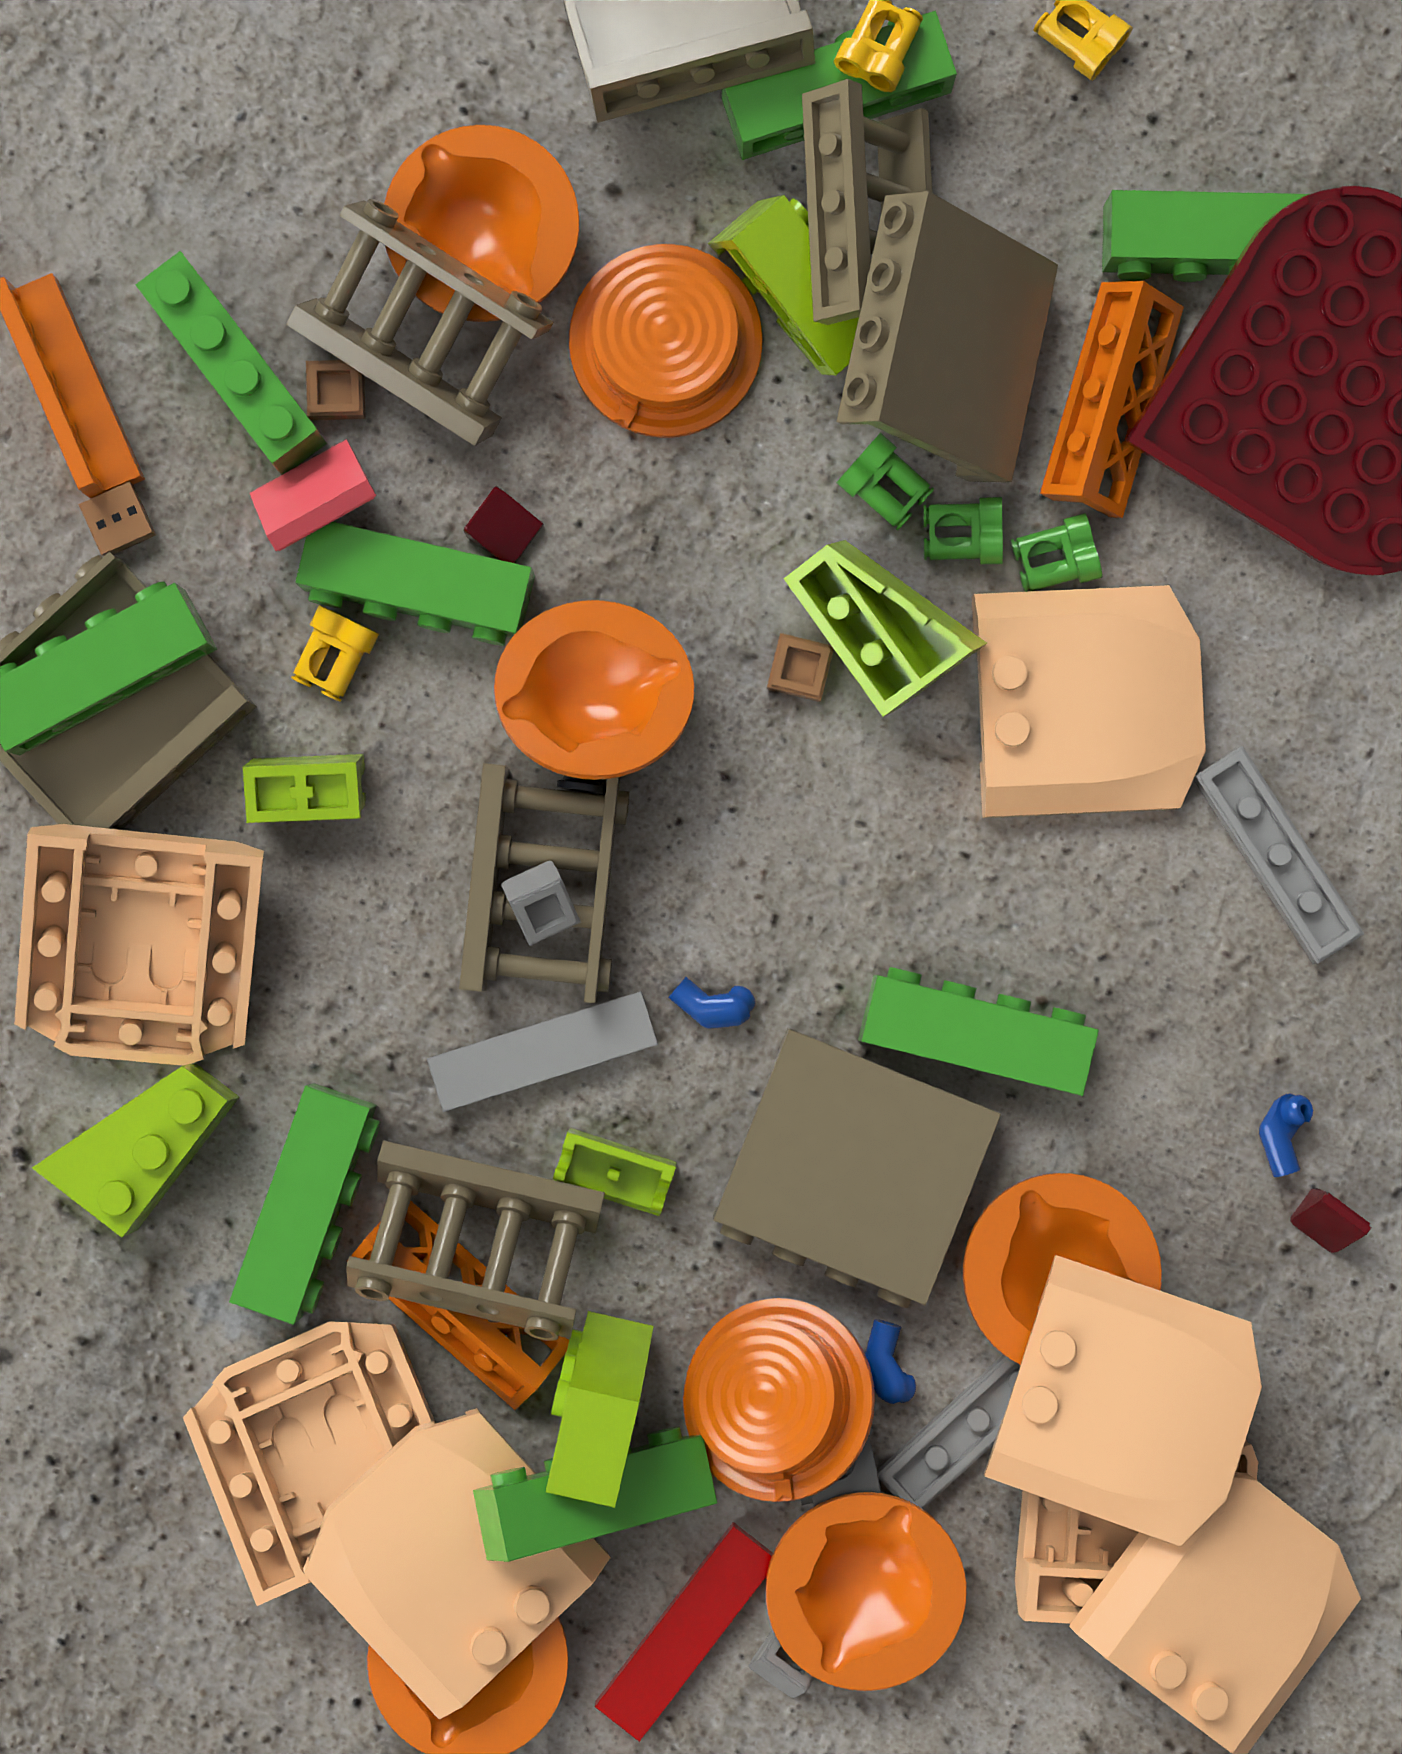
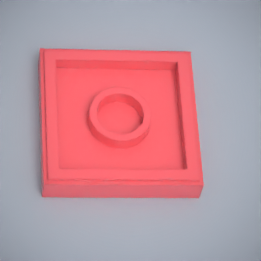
(312, 495)

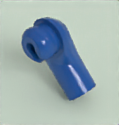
(715, 1010)
(1279, 1128)
(888, 1378)

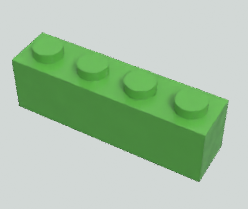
(770, 109)
(1182, 231)
(231, 363)
(415, 580)
(99, 666)
(977, 1033)
(304, 1203)
(656, 1483)

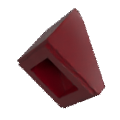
(502, 526)
(1329, 1221)

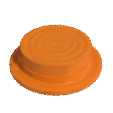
(490, 205)
(665, 340)
(594, 689)
(1023, 1232)
(779, 1399)
(865, 1591)
(497, 1718)

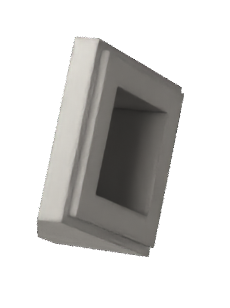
(540, 902)
(779, 1669)

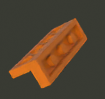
(68, 385)
(1106, 390)
(470, 1339)

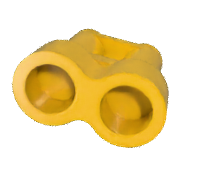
(1097, 47)
(871, 60)
(342, 633)

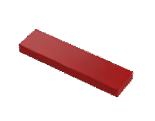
(685, 1632)

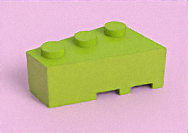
(774, 254)
(879, 625)
(141, 1149)
(598, 1407)

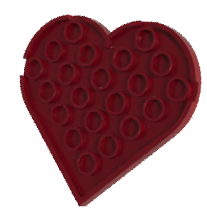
(1297, 383)

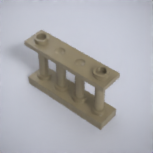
(841, 188)
(373, 349)
(497, 851)
(462, 1186)

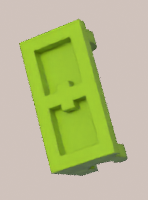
(304, 788)
(618, 1170)

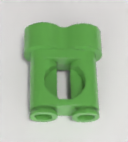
(870, 467)
(986, 531)
(1078, 549)

